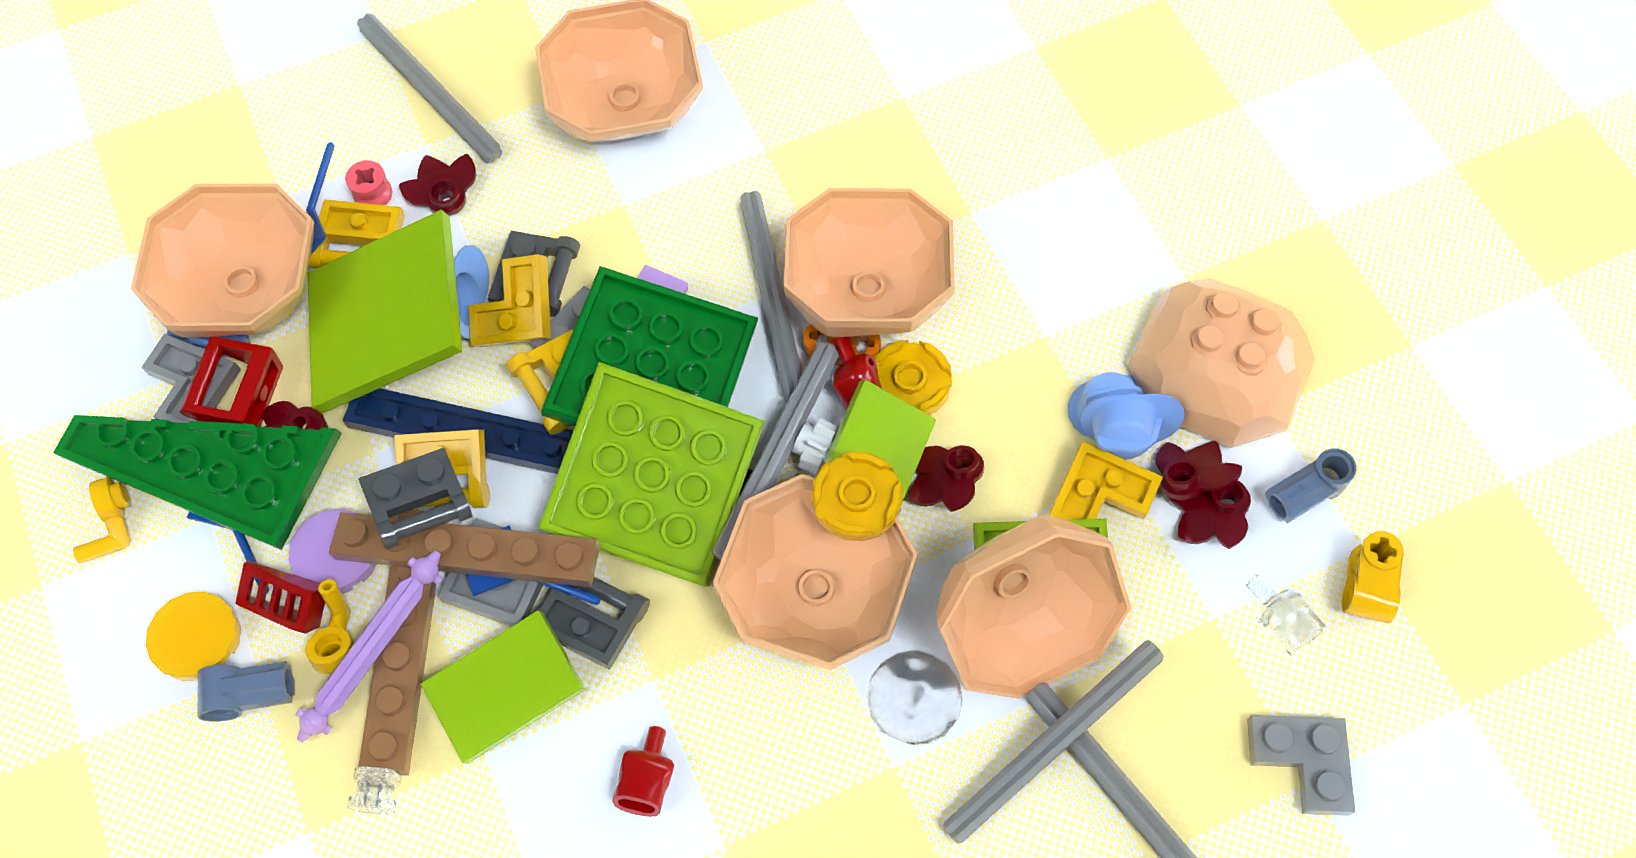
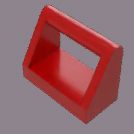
(255, 388)

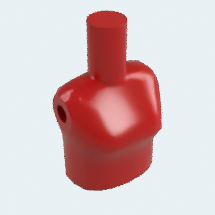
(852, 370)
(644, 777)

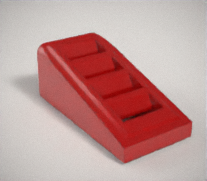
(311, 603)

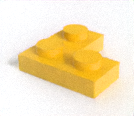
(522, 313)
(1102, 478)

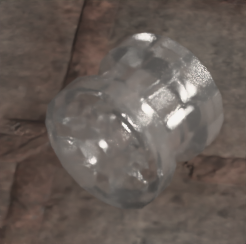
(374, 790)

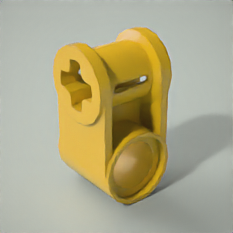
(1374, 578)

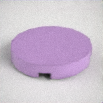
(311, 557)

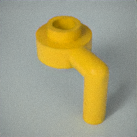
(109, 502)
(330, 644)

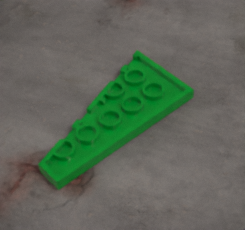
(218, 470)

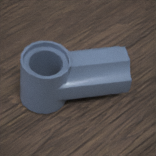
(1311, 486)
(229, 690)

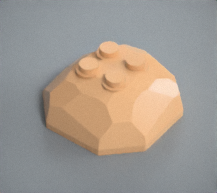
(618, 70)
(224, 260)
(868, 261)
(1225, 359)
(807, 589)
(1031, 606)

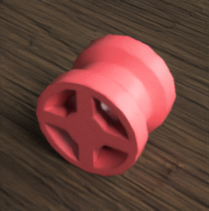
(357, 181)

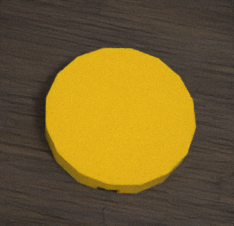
(915, 374)
(857, 496)
(192, 635)

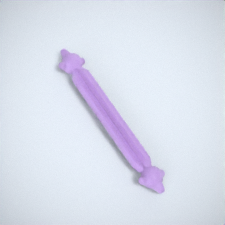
(368, 646)

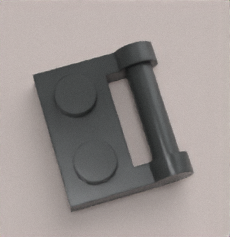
(527, 244)
(410, 487)
(589, 629)

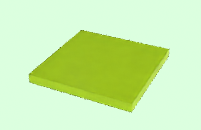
(383, 312)
(651, 473)

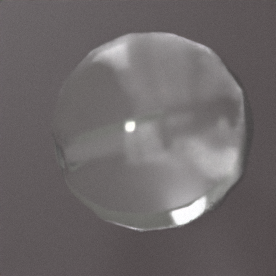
(914, 698)

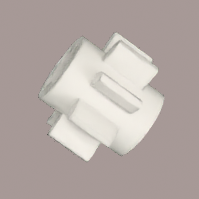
(814, 444)

